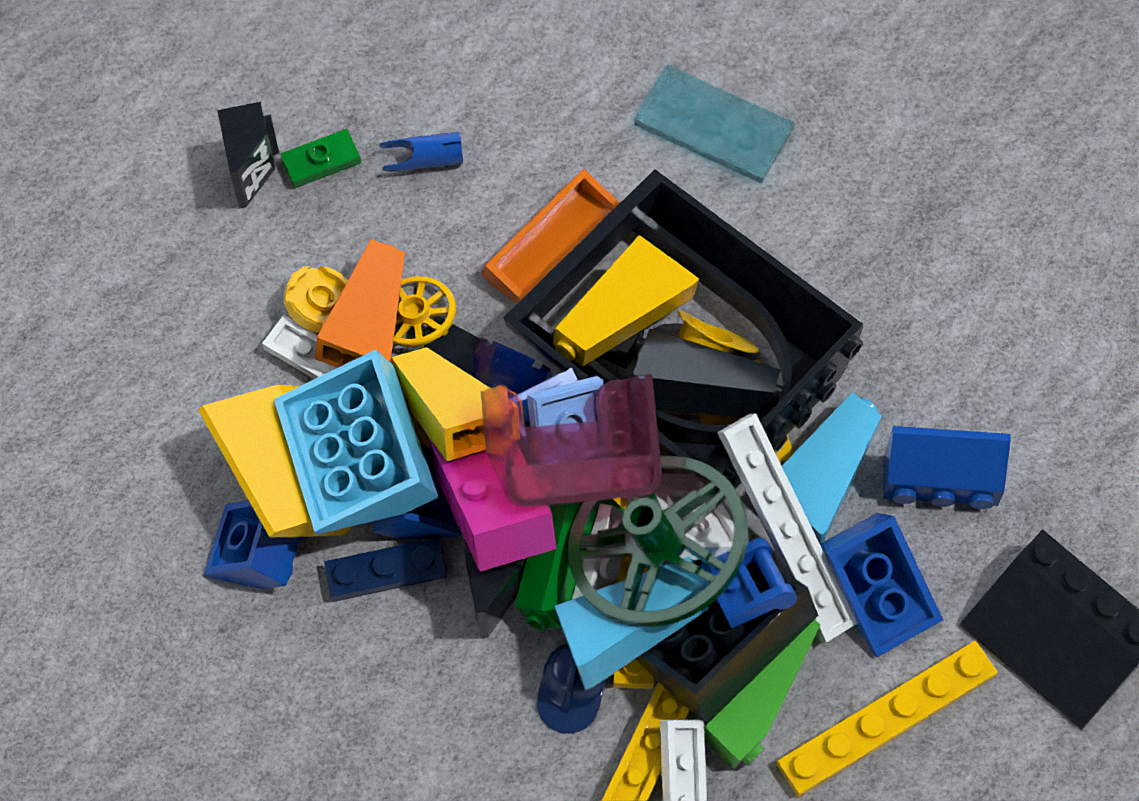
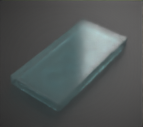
(714, 124)

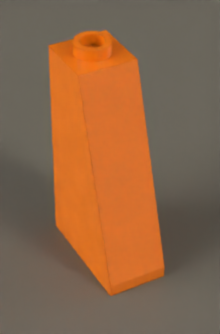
(365, 309)

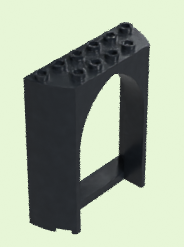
(801, 324)

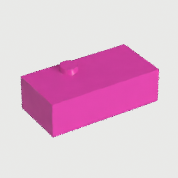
(489, 522)

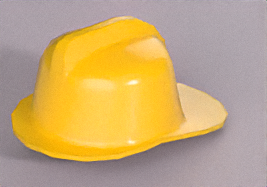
(713, 336)

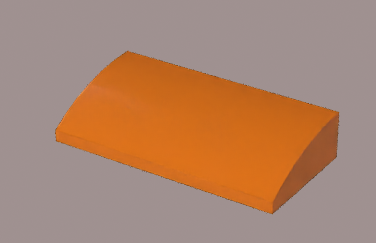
(549, 236)

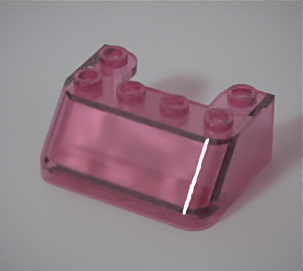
(576, 460)

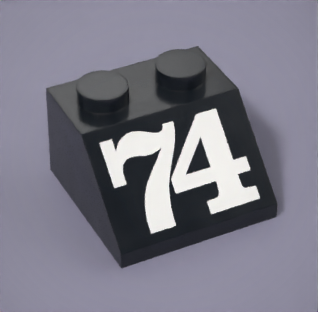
(249, 148)

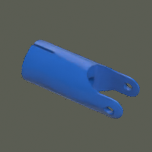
(427, 151)

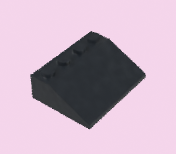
(1059, 628)
(712, 663)

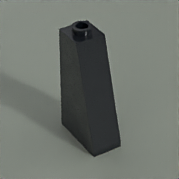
(705, 378)

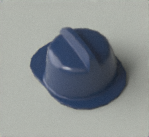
(562, 696)

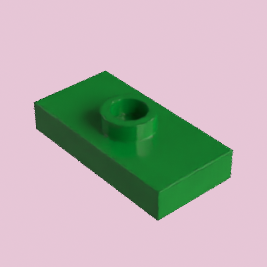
(320, 158)

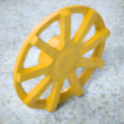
(416, 310)

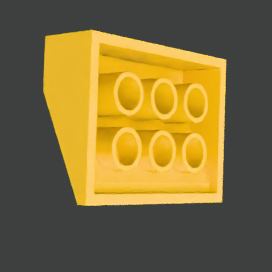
(259, 456)

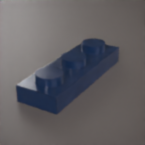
(385, 569)

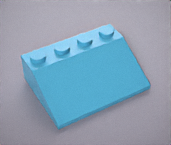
(355, 445)

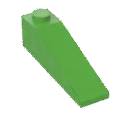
(748, 717)

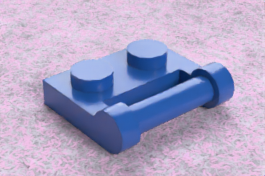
(741, 598)

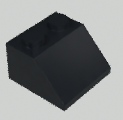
(492, 590)

